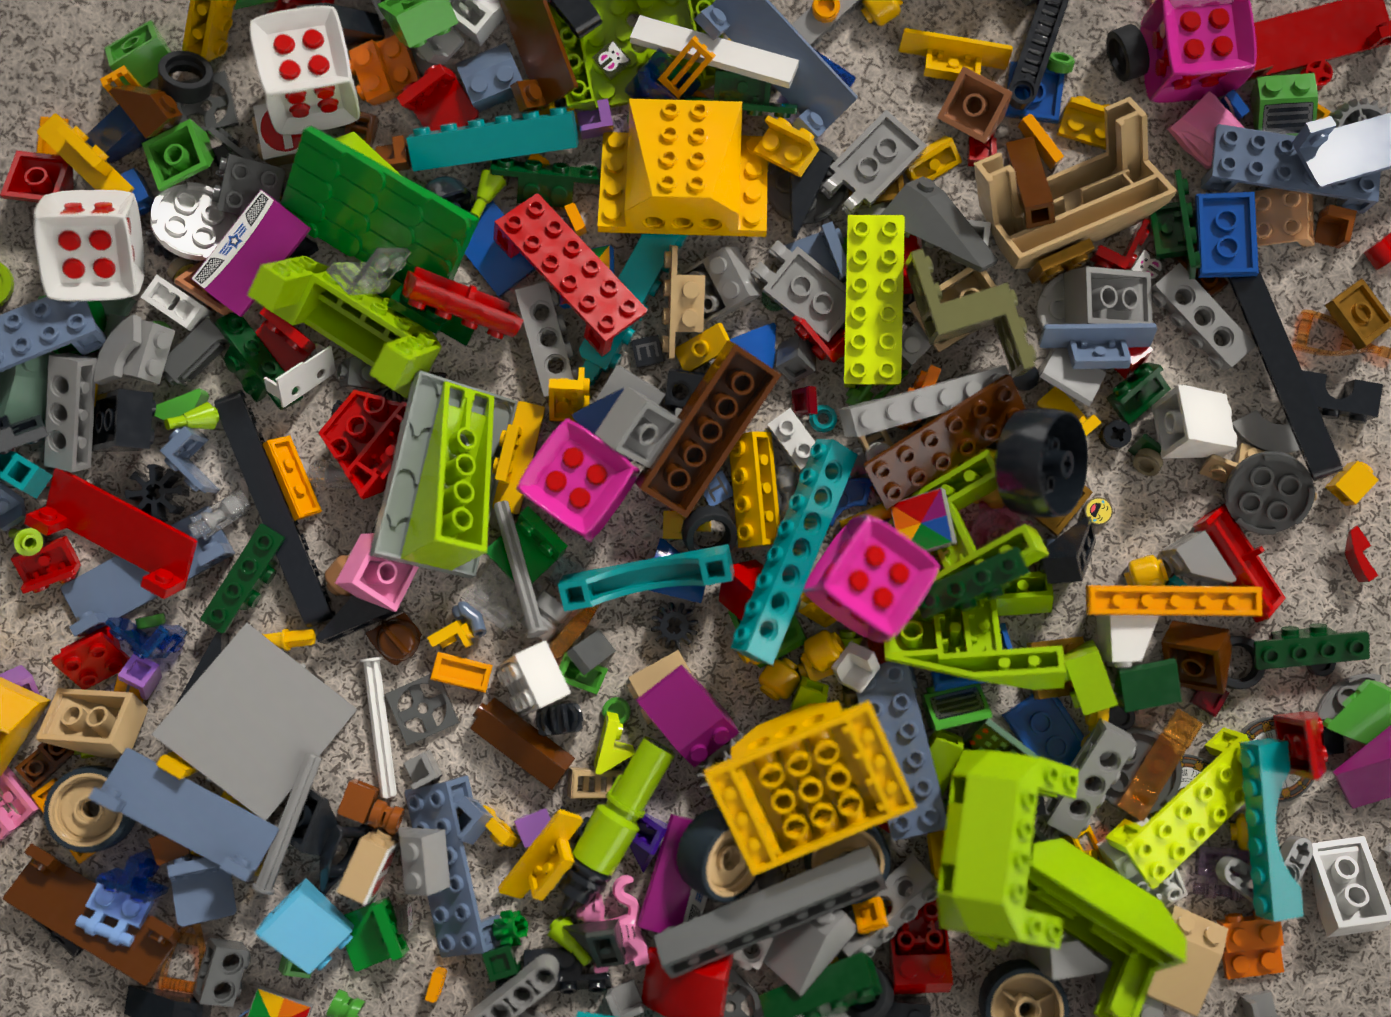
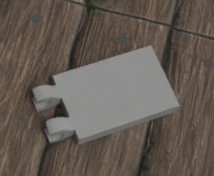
(874, 162)
(805, 290)

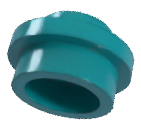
(832, 419)

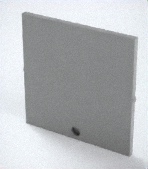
(254, 721)

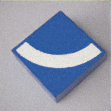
(1235, 104)

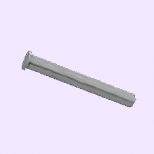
(519, 570)
(287, 824)

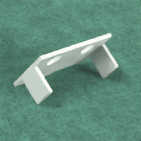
(302, 375)

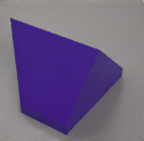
(647, 839)

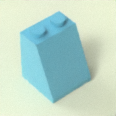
(306, 927)

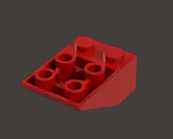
(921, 954)

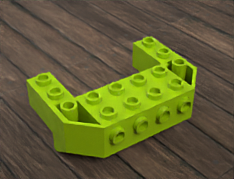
(359, 323)

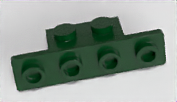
(750, 91)
(551, 182)
(1172, 229)
(426, 317)
(250, 358)
(245, 579)
(974, 584)
(1310, 647)

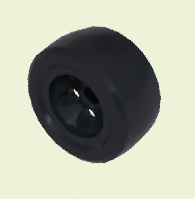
(1041, 462)

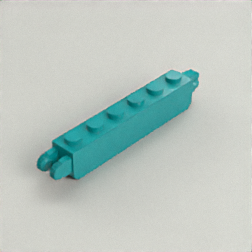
(641, 278)

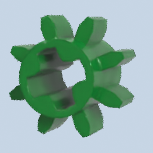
(510, 928)

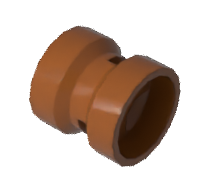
(386, 817)

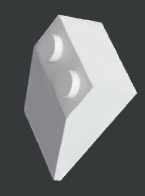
(1348, 888)

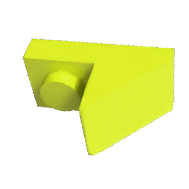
(610, 751)

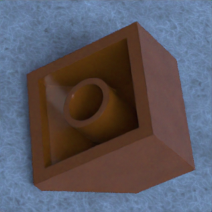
(1200, 655)

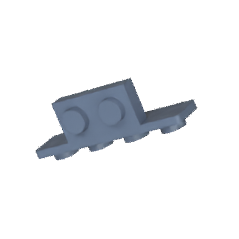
(1098, 344)

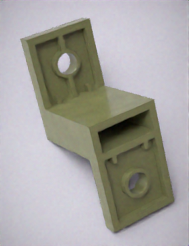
(970, 313)

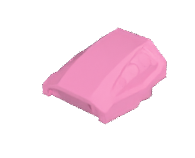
(1197, 127)

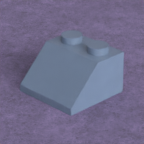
(489, 77)

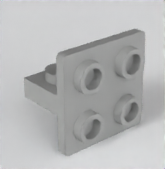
(437, 50)

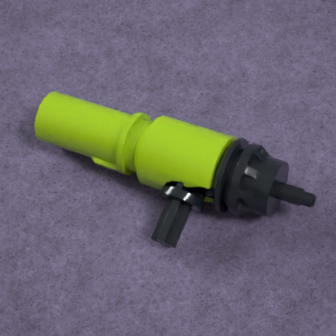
(613, 825)

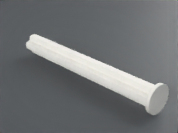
(379, 727)

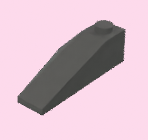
(940, 224)

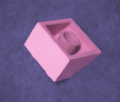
(375, 578)

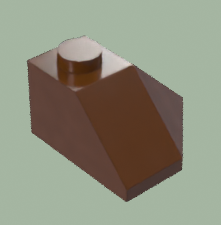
(148, 108)

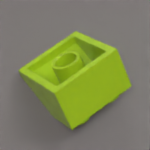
(1089, 679)

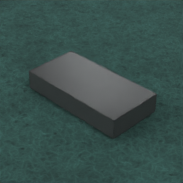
(591, 652)

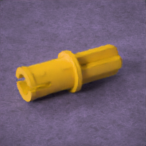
(291, 639)

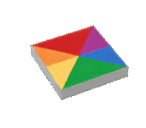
(925, 520)
(276, 1004)

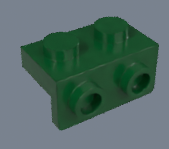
(1139, 392)

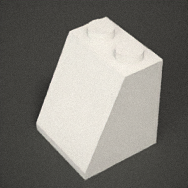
(1194, 423)
(1124, 637)

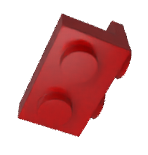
(51, 564)

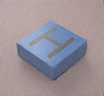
(718, 489)

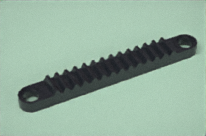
(1037, 50)

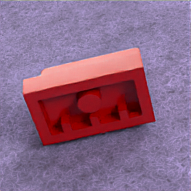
(284, 340)

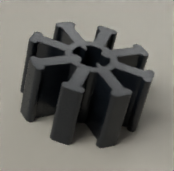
(164, 484)

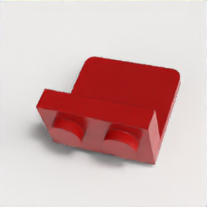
(438, 99)

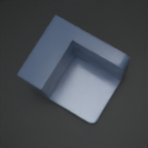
(472, 820)

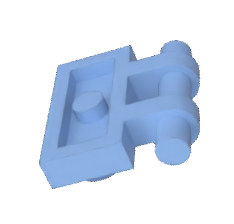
(117, 907)

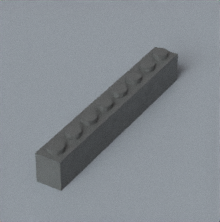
(769, 911)

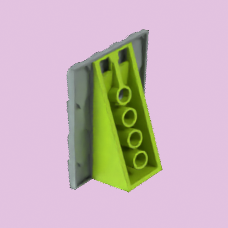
(442, 477)

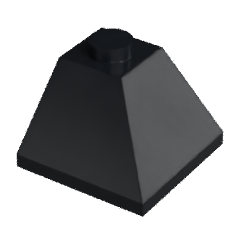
(313, 825)

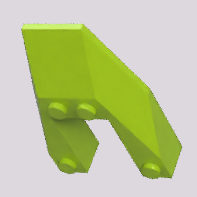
(963, 487)
(971, 643)

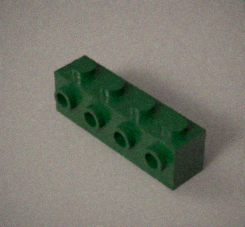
(834, 990)

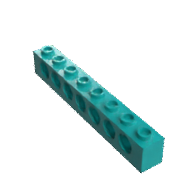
(794, 551)

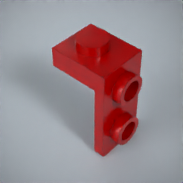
(1107, 258)
(829, 351)

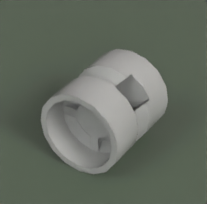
(551, 614)

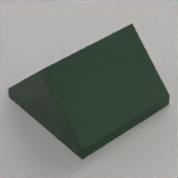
(1147, 685)

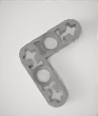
(1288, 853)

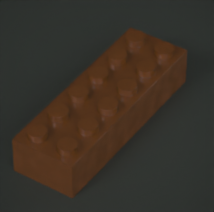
(708, 428)

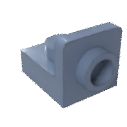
(11, 508)

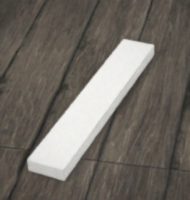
(729, 54)

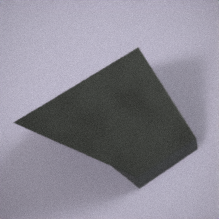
(600, 940)

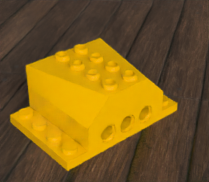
(683, 172)
(808, 782)

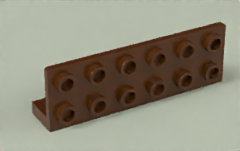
(540, 53)
(943, 442)
(59, 896)

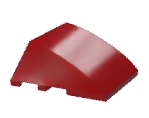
(364, 439)
(692, 994)

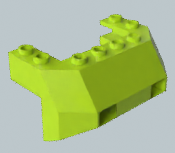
(991, 843)
(1106, 916)

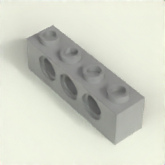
(530, 301)
(1216, 320)
(69, 412)
(1103, 739)
(904, 909)

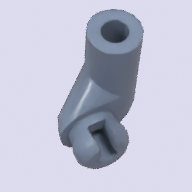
(475, 618)

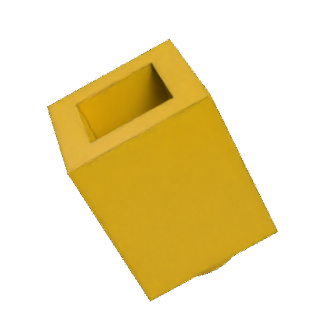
(1352, 483)

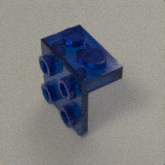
(160, 644)

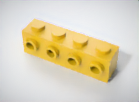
(208, 27)
(755, 490)

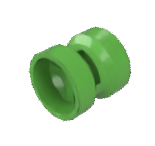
(344, 1006)

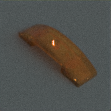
(1159, 764)

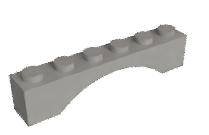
(915, 404)

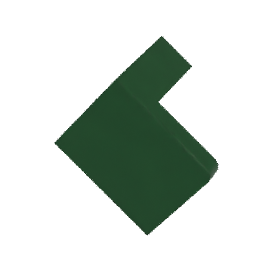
(500, 962)

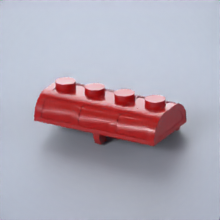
(462, 301)
(1241, 558)

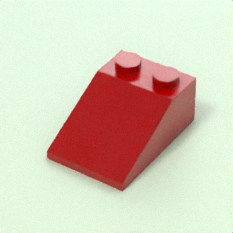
(1304, 743)

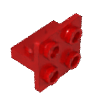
(91, 658)

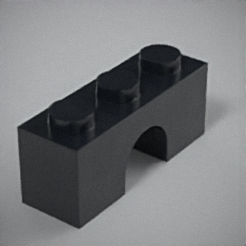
(1358, 402)

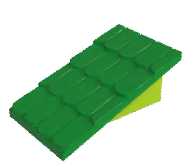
(366, 205)

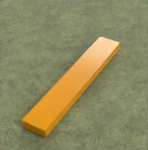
(1173, 600)

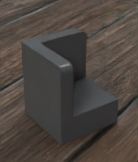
(795, 358)

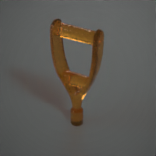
(1346, 344)
(572, 631)
(189, 939)

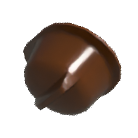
(396, 638)

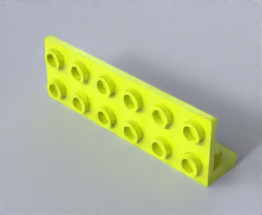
(874, 300)
(1189, 816)

